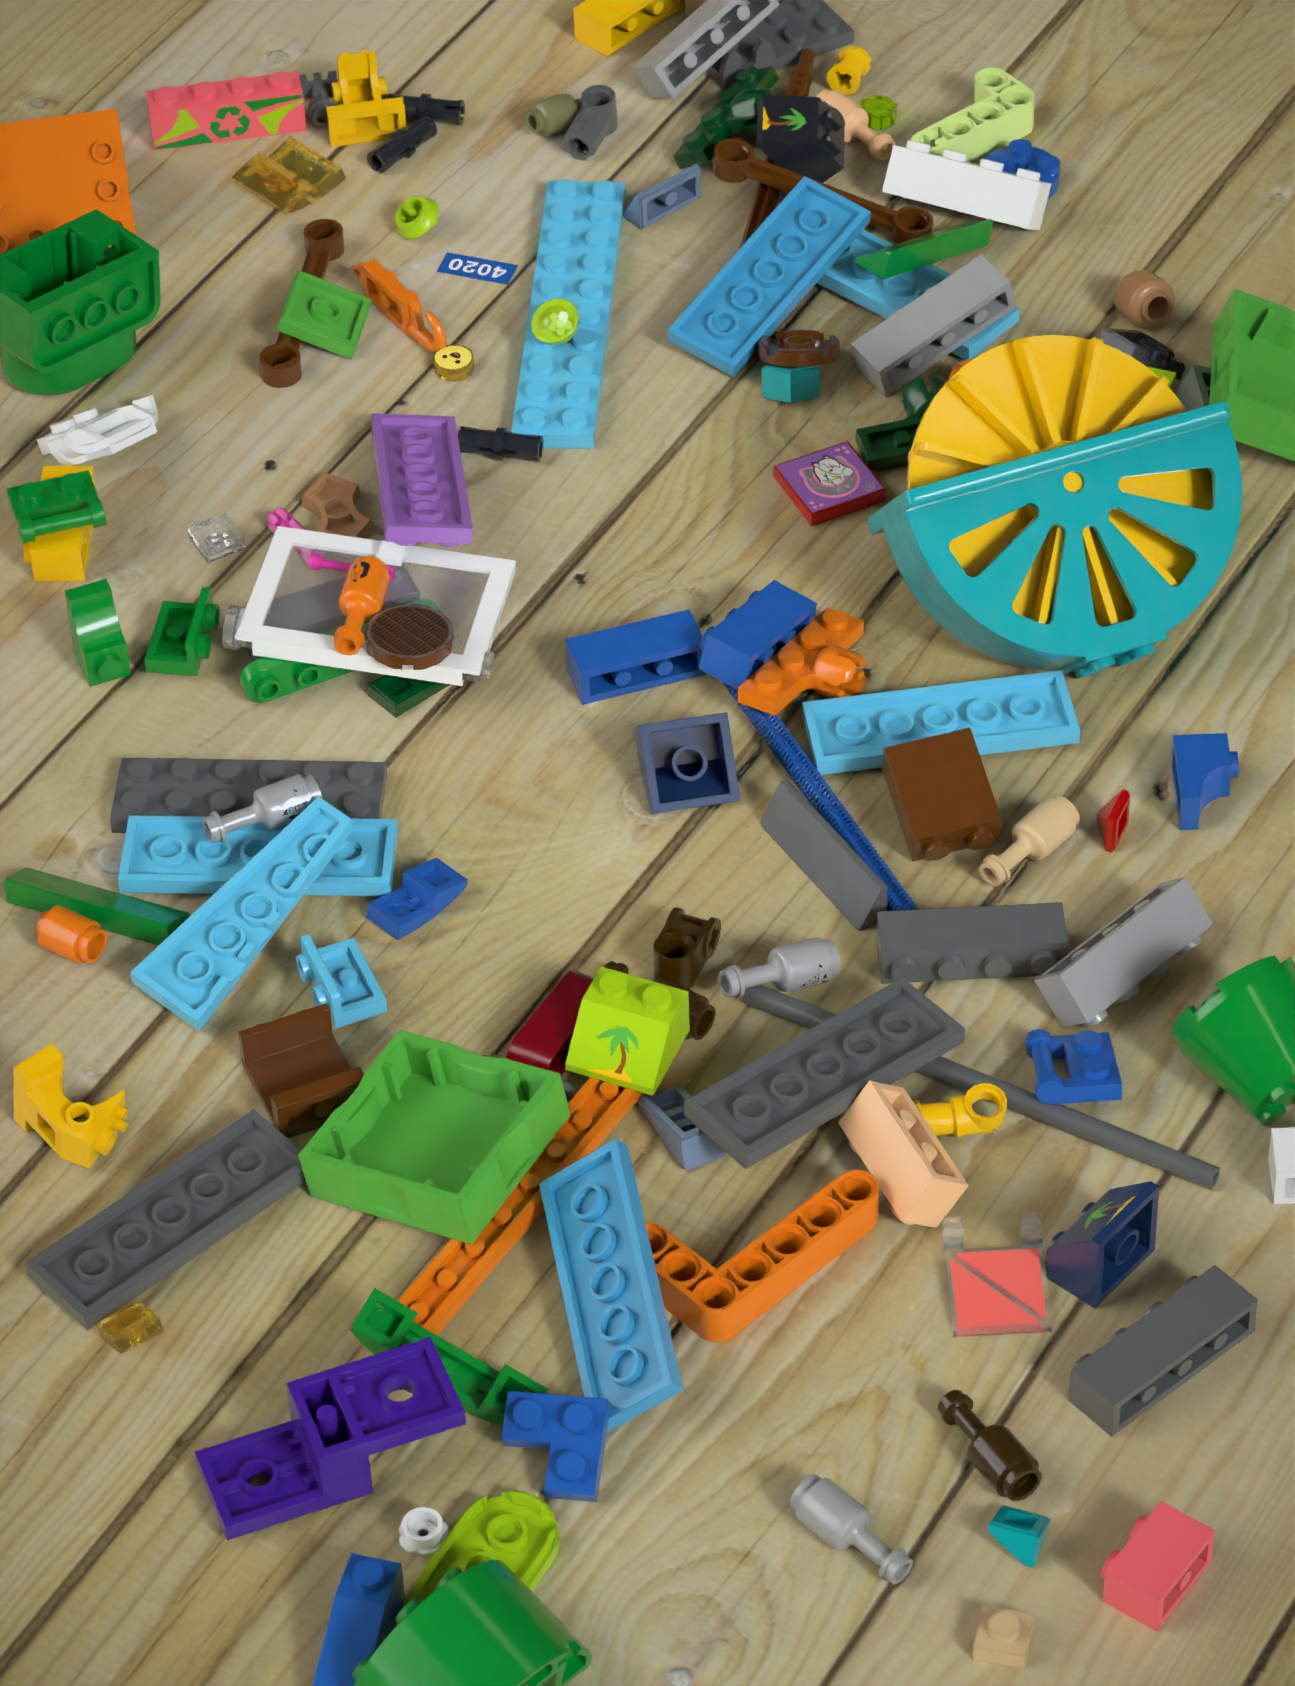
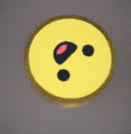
(453, 363)

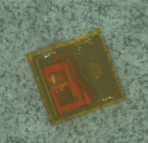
(289, 176)

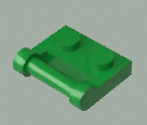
(55, 505)

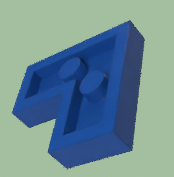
(572, 1431)

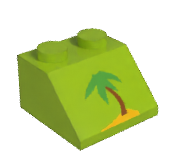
(628, 1030)

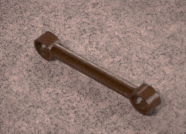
(750, 167)
(282, 361)

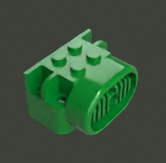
(75, 304)

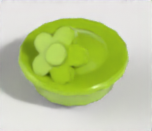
(416, 216)
(555, 321)

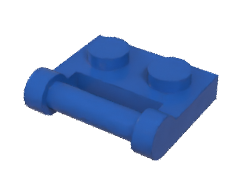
(1088, 1063)

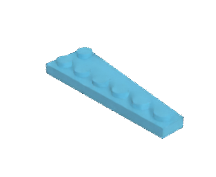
(224, 936)

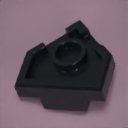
(1143, 349)

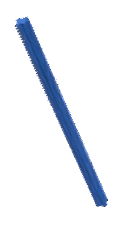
(822, 798)

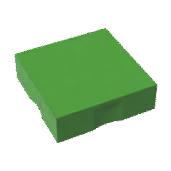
(1256, 371)
(435, 1136)

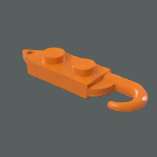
(399, 305)

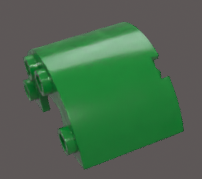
(476, 1632)

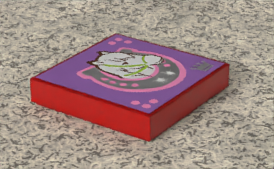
(829, 483)

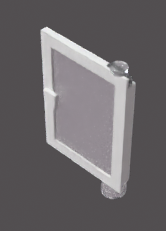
(298, 609)

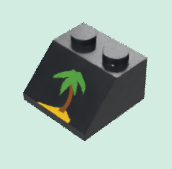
(801, 135)

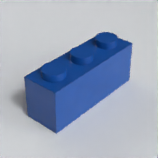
(754, 633)
(634, 656)

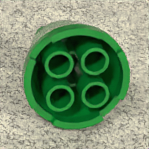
(1247, 1037)

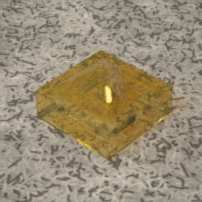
(130, 1327)

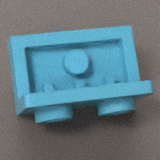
(341, 980)

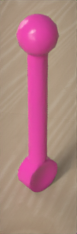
(317, 562)

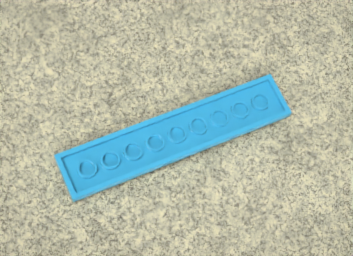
(576, 263)

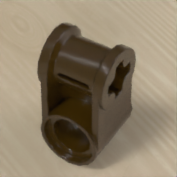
(684, 946)

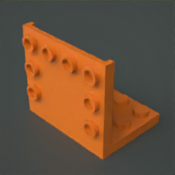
(60, 172)

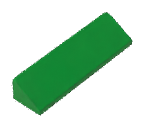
(927, 249)
(110, 909)

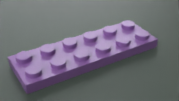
(421, 480)

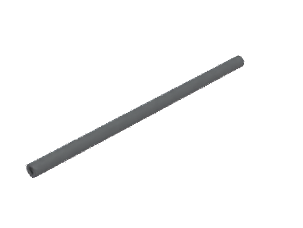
(1018, 1099)

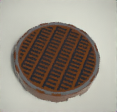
(409, 636)

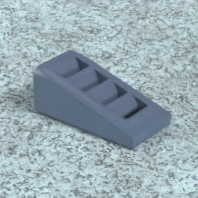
(682, 1137)

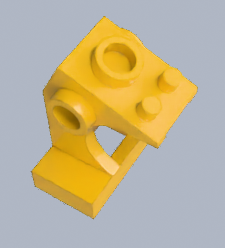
(362, 95)
(42, 1106)

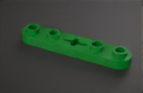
(273, 678)

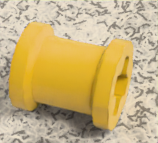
(846, 74)

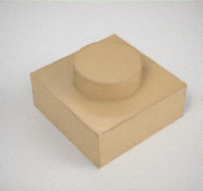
(1003, 1636)

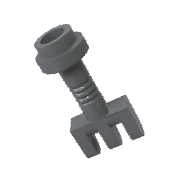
(319, 90)

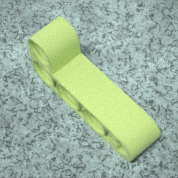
(999, 115)

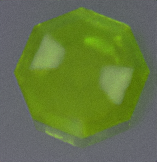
(881, 111)

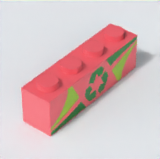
(226, 110)

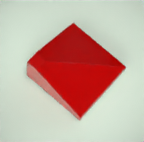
(1114, 819)

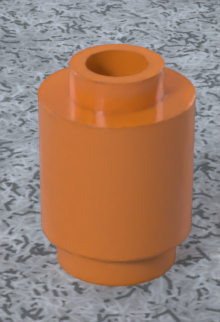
(71, 935)

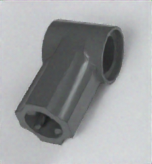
(592, 123)

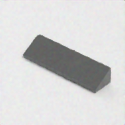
(825, 857)

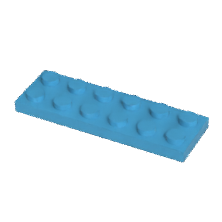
(768, 276)
(610, 1284)

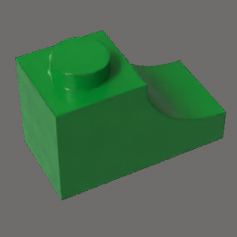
(97, 633)

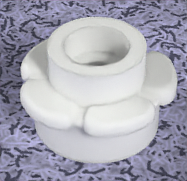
(418, 1522)

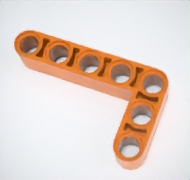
(731, 1297)

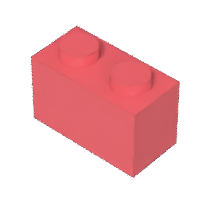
(1157, 1565)

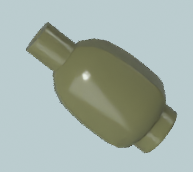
(553, 114)

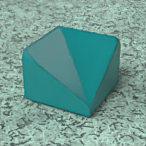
(790, 383)

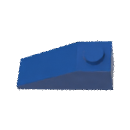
(360, 1617)

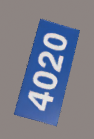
(477, 268)

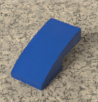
(423, 895)

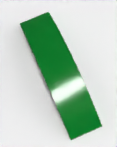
(481, 1389)

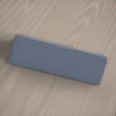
(665, 198)

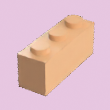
(902, 1154)

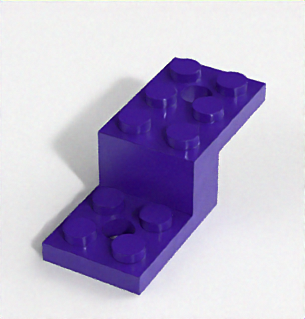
(328, 1442)

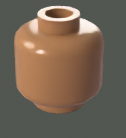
(1144, 299)

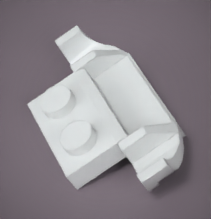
(100, 434)

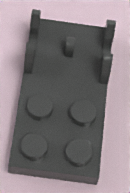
(782, 37)

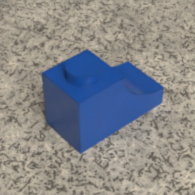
(1201, 773)

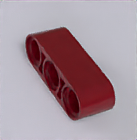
(549, 1031)

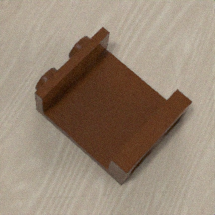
(298, 1069)

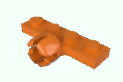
(811, 660)

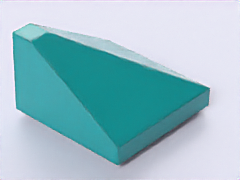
(1020, 1533)

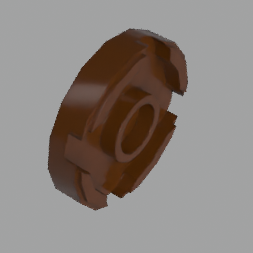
(799, 349)

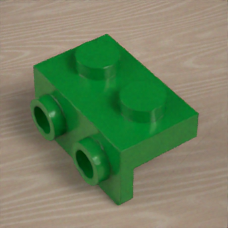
(182, 636)

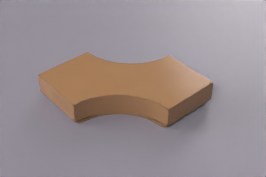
(334, 504)

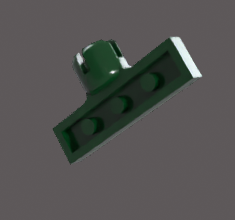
(732, 114)
(890, 442)

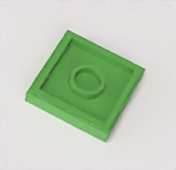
(324, 314)

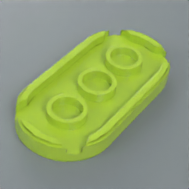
(503, 1528)

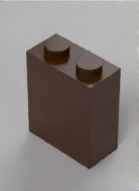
(941, 795)

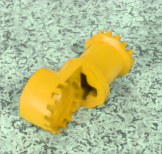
(957, 1115)

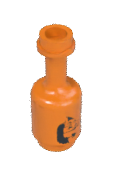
(360, 600)

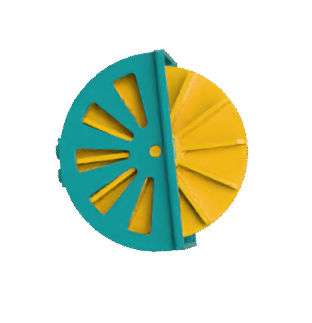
(1064, 506)

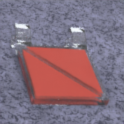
(997, 1286)

